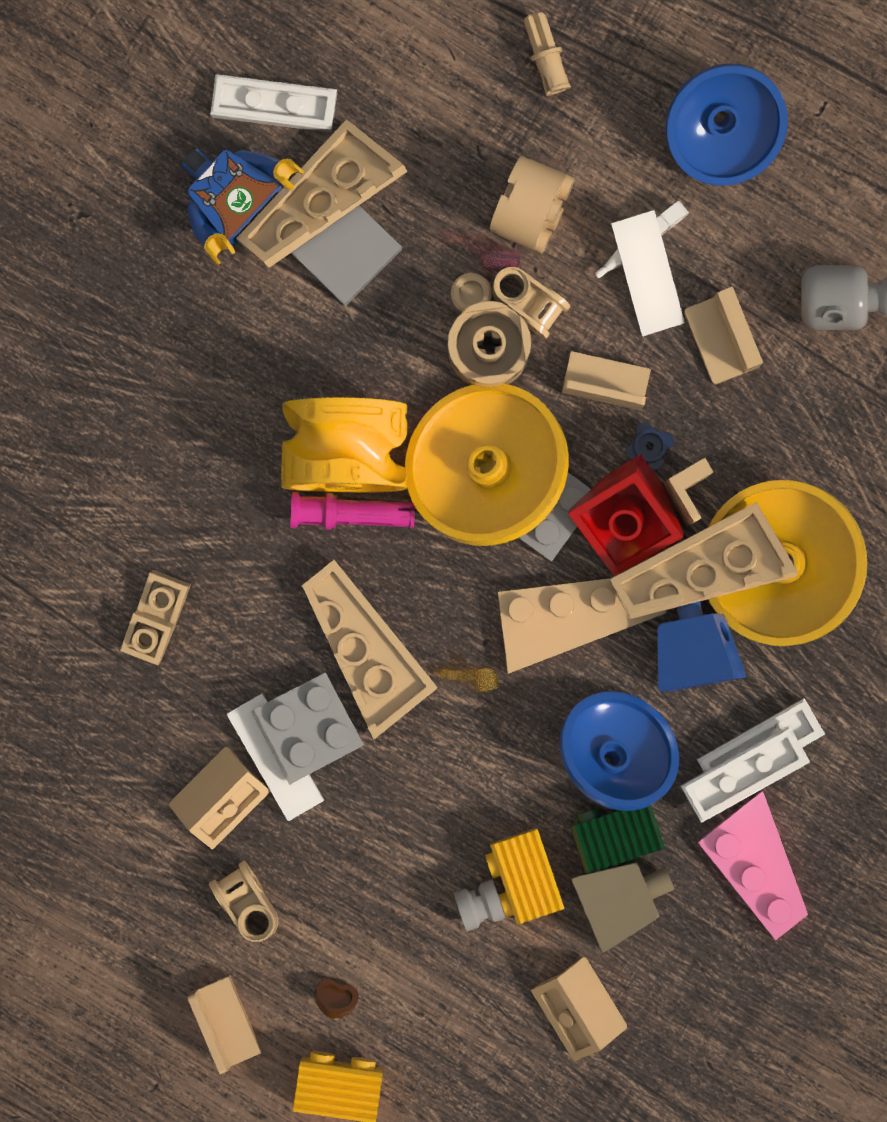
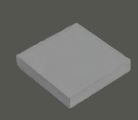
(348, 254)

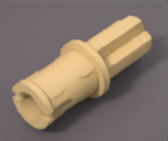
(546, 54)

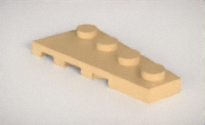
(334, 182)
(710, 564)
(558, 619)
(372, 658)

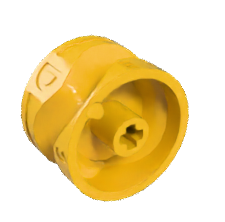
(343, 445)

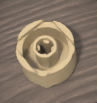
(531, 204)
(504, 328)

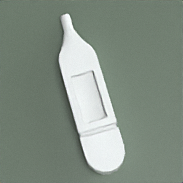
(666, 221)

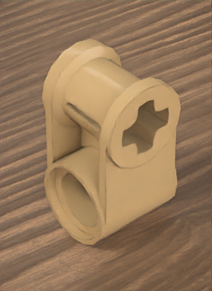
(531, 301)
(244, 901)

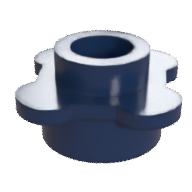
(646, 435)

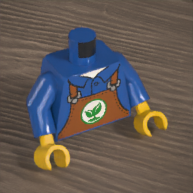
(231, 194)

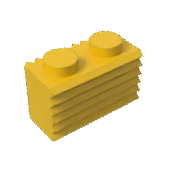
(525, 875)
(338, 1087)

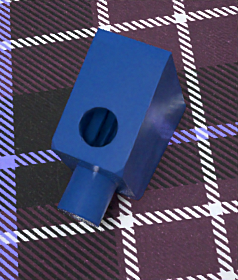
(696, 650)

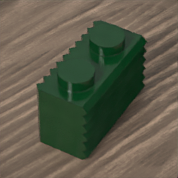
(615, 837)

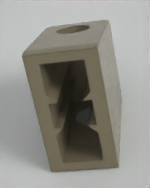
(620, 900)

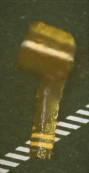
(484, 678)

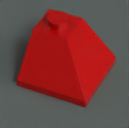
(627, 516)

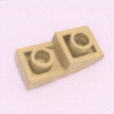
(155, 617)

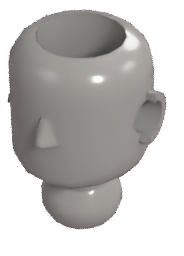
(840, 297)

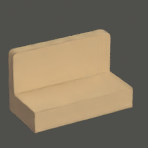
(723, 337)
(606, 380)
(682, 481)
(218, 798)
(580, 1009)
(224, 1023)

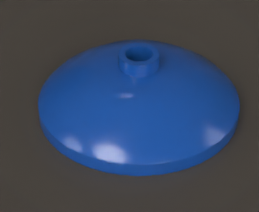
(739, 144)
(629, 735)

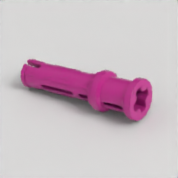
(332, 511)

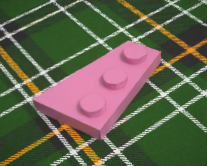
(756, 865)

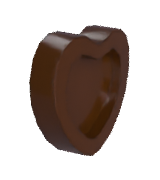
(335, 999)

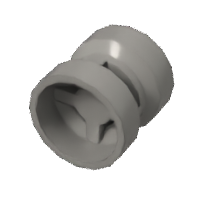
(479, 905)

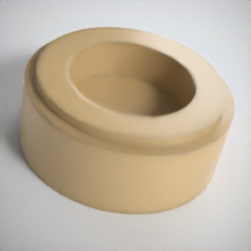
(470, 289)

